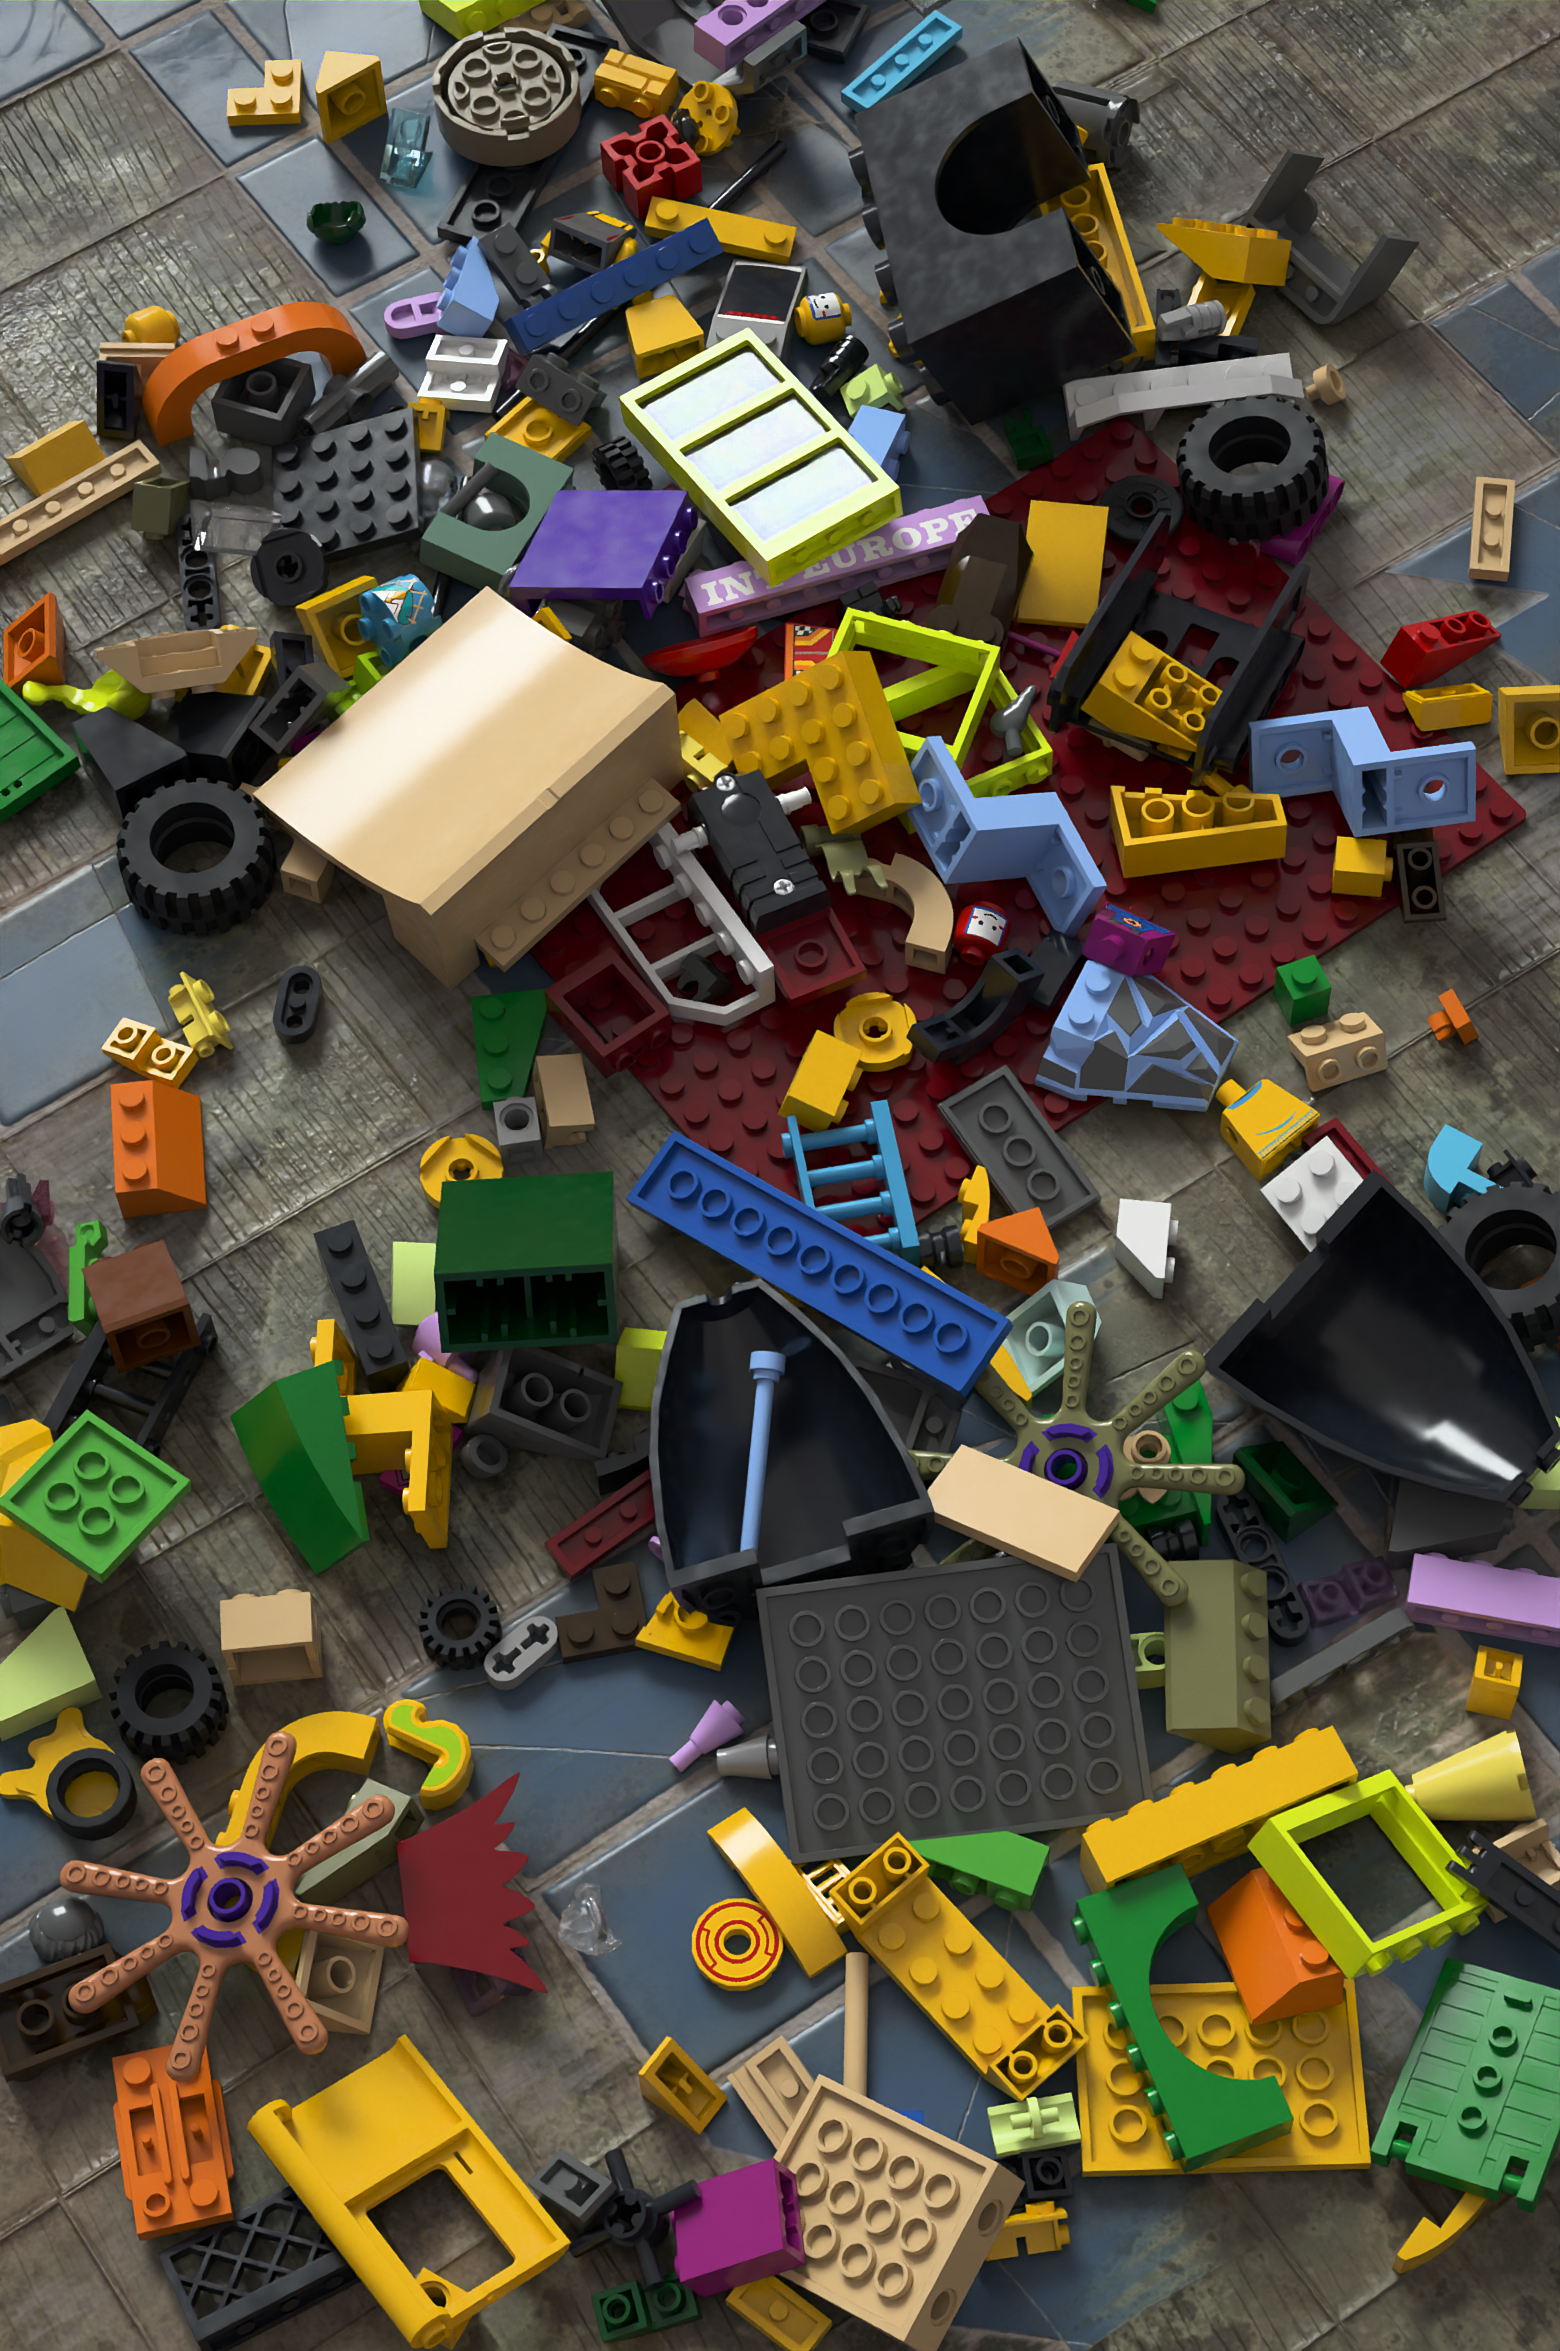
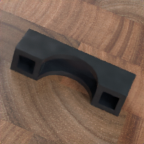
(362, 1307)

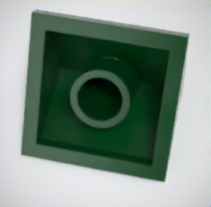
(1283, 1488)

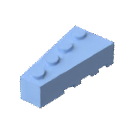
(881, 436)

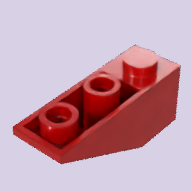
(1436, 646)

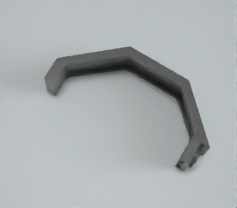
(665, 35)

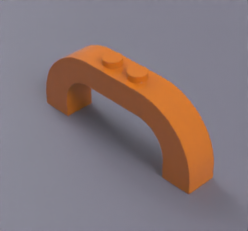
(241, 348)

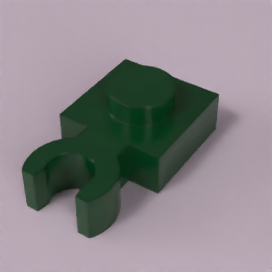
(1026, 443)

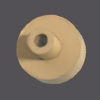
(1327, 385)

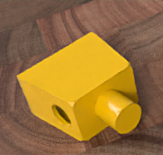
(661, 334)

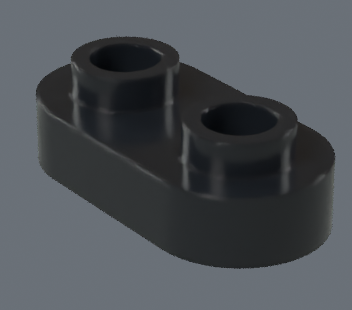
(297, 1008)

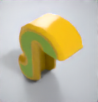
(435, 1743)

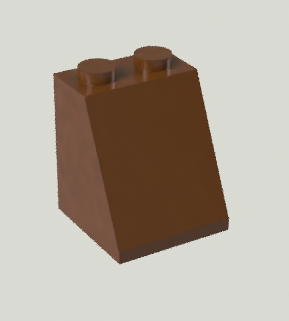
(141, 1305)

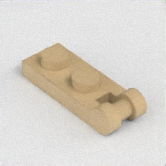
(549, 12)

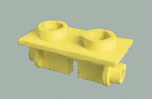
(702, 772)
(209, 1025)

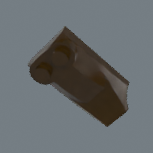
(984, 581)
(44, 2029)

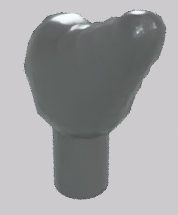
(1012, 720)

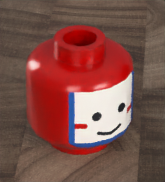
(980, 932)

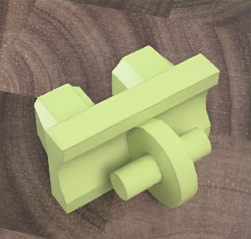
(1034, 2124)

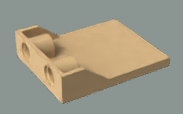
(890, 2213)

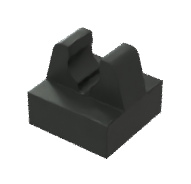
(710, 979)

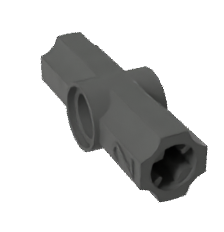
(349, 395)

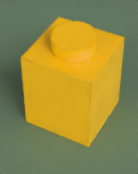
(1360, 866)

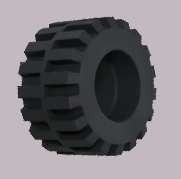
(164, 1670)

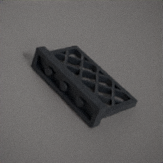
(276, 2299)

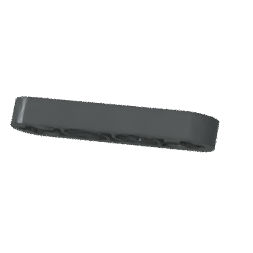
(1339, 1660)

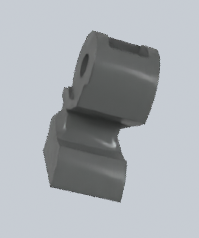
(236, 471)

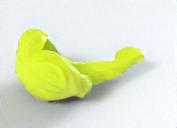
(108, 691)

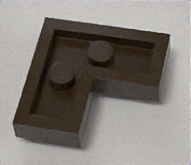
(612, 1626)

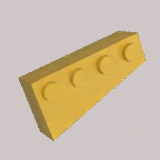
(1194, 830)

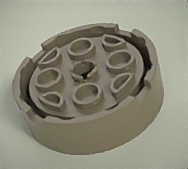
(511, 123)

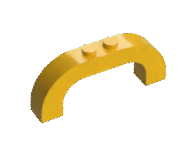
(323, 1742)

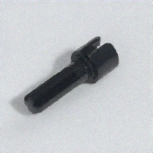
(20, 1214)

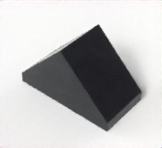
(118, 399)

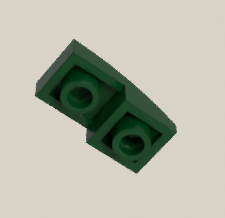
(634, 2311)

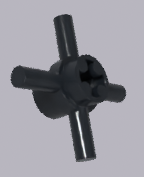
(636, 2209)

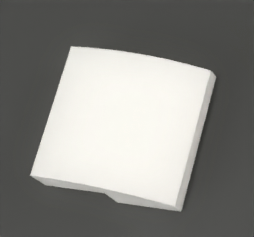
(465, 372)

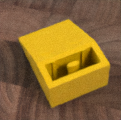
(1231, 250)
(1151, 696)

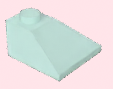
(1039, 1332)

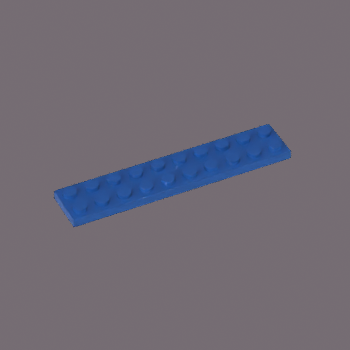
(821, 1264)

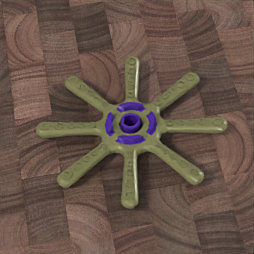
(1096, 1449)

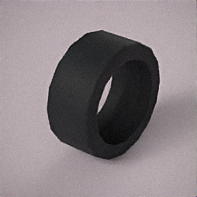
(83, 1762)

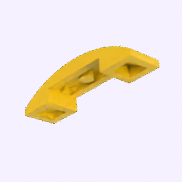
(779, 1891)
(1430, 2240)

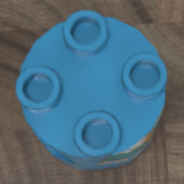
(397, 617)

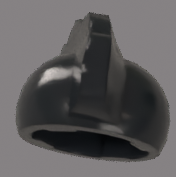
(687, 127)

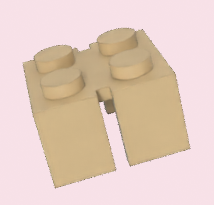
(271, 1637)

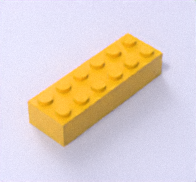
(1099, 222)
(1217, 1817)

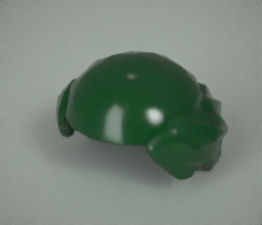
(336, 221)

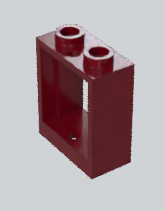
(587, 984)

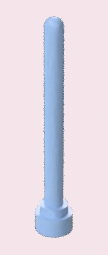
(766, 1371)

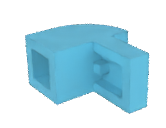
(1451, 1169)

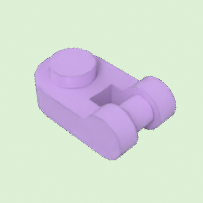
(405, 318)

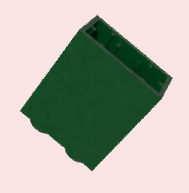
(527, 1262)

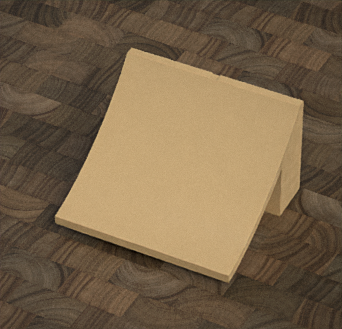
(486, 785)

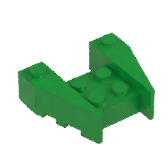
(1188, 1429)

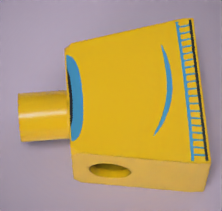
(1263, 1124)

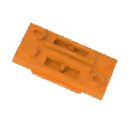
(172, 2144)

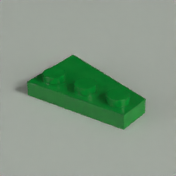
(507, 1041)

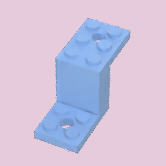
(1372, 785)
(1003, 839)

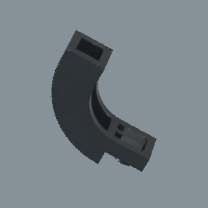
(983, 1013)

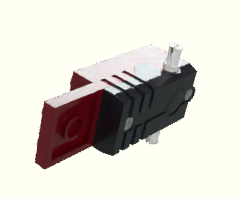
(771, 882)

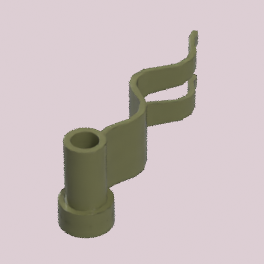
(843, 854)

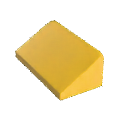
(1449, 706)
(706, 731)

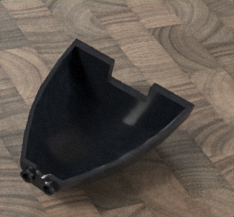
(1395, 1357)
(836, 1475)

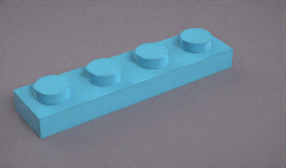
(903, 62)

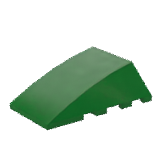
(303, 1462)

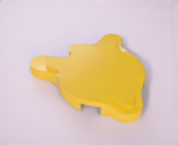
(86, 1795)

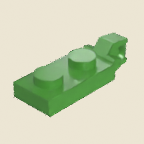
(89, 1243)

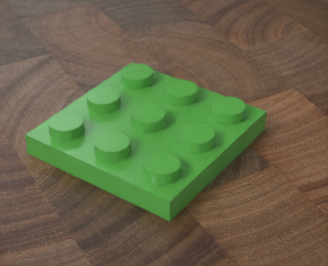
(94, 1496)

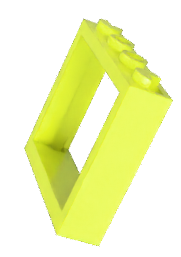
(931, 647)
(944, 684)
(1323, 1911)

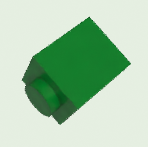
(1302, 990)

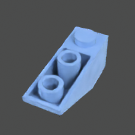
(469, 295)

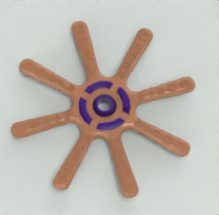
(250, 1927)

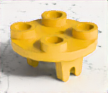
(717, 127)

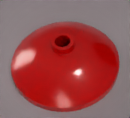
(702, 655)

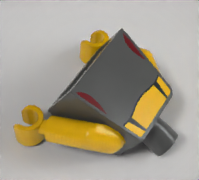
(588, 241)

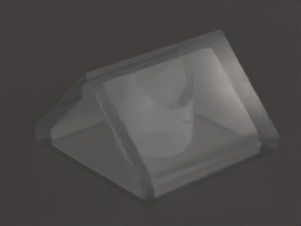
(231, 527)

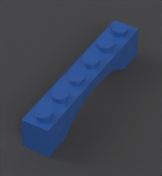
(613, 286)

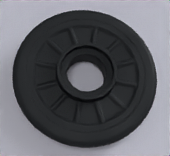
(1140, 490)

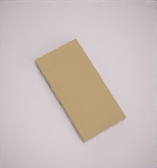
(1020, 1513)

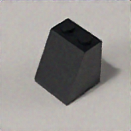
(217, 736)
(126, 759)

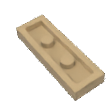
(1491, 529)

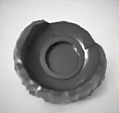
(65, 1929)

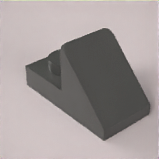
(573, 2189)

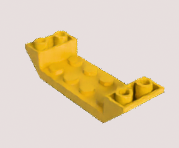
(954, 1972)

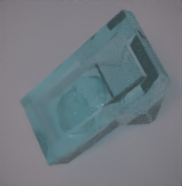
(405, 148)

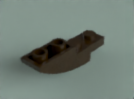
(1417, 874)

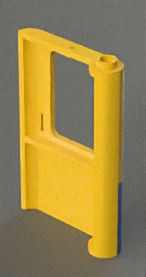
(378, 2137)

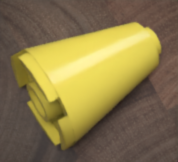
(1477, 1784)

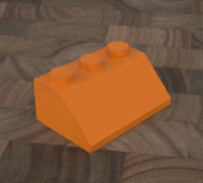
(157, 1149)
(1272, 1952)

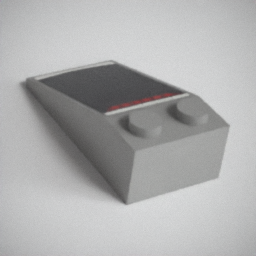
(759, 299)

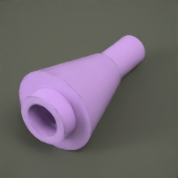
(715, 1728)

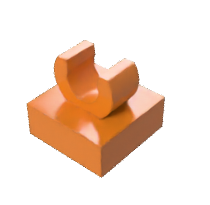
(1452, 1019)

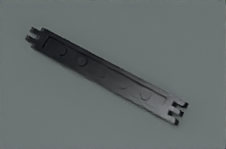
(1510, 1888)

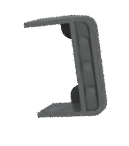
(1314, 276)

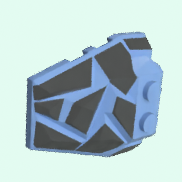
(1134, 1042)

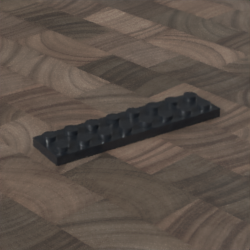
(508, 194)

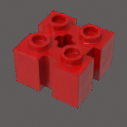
(651, 165)

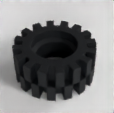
(621, 466)
(458, 1602)

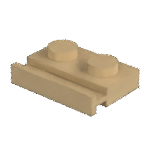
(773, 2087)

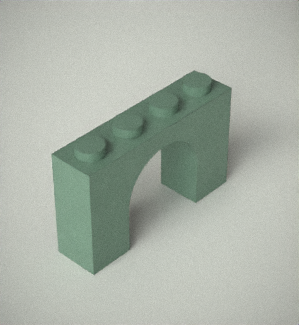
(483, 555)

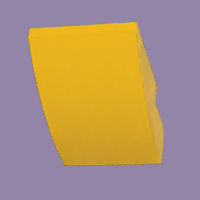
(1066, 563)

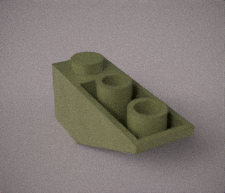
(365, 1858)

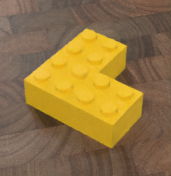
(839, 730)

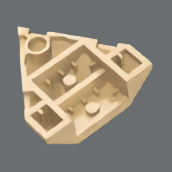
(179, 659)

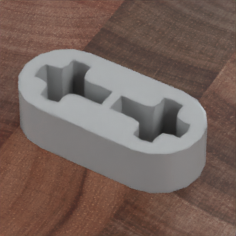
(516, 1645)

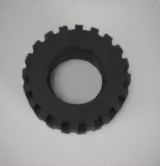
(1258, 503)
(186, 816)
(1505, 1220)

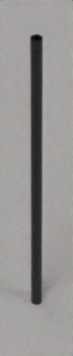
(592, 327)

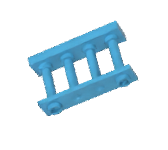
(884, 1167)

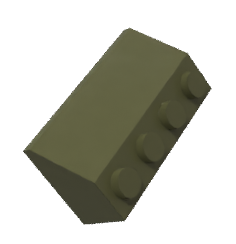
(1219, 1656)

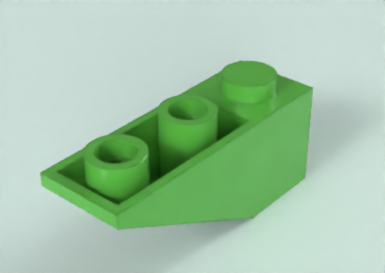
(989, 1864)

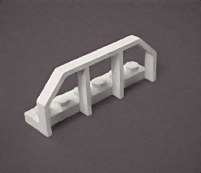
(1158, 390)
(713, 911)

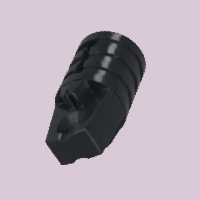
(839, 366)

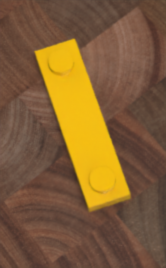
(735, 232)

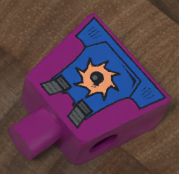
(1124, 939)

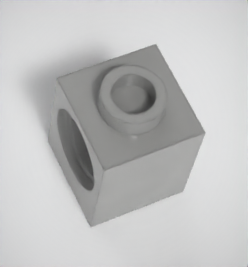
(523, 1144)

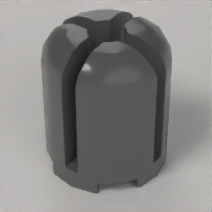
(1104, 116)

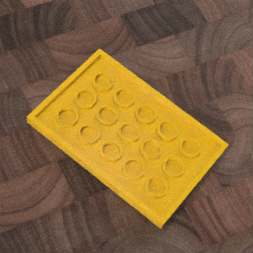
(1309, 2054)

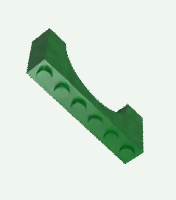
(1201, 2111)

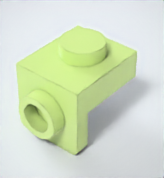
(872, 389)

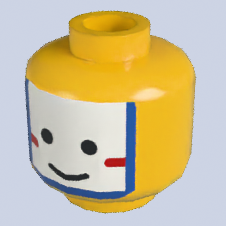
(822, 318)

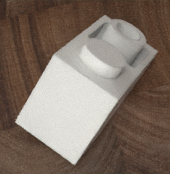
(1142, 1242)

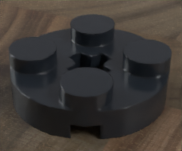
(271, 557)

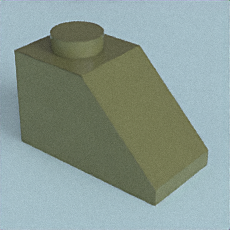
(159, 505)

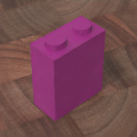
(739, 2229)

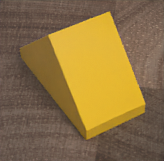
(452, 1391)
(1495, 1682)
(680, 2086)

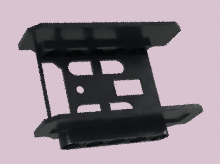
(1263, 654)

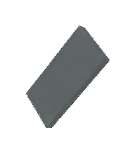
(1018, 1149)

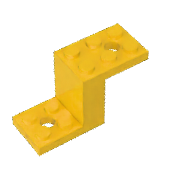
(396, 1434)

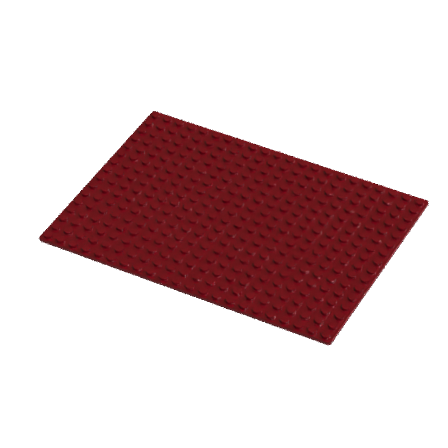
(1228, 919)

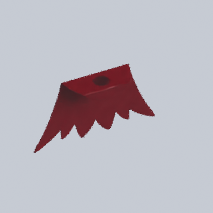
(457, 1895)

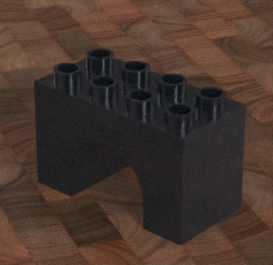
(982, 302)

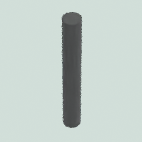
(461, 498)

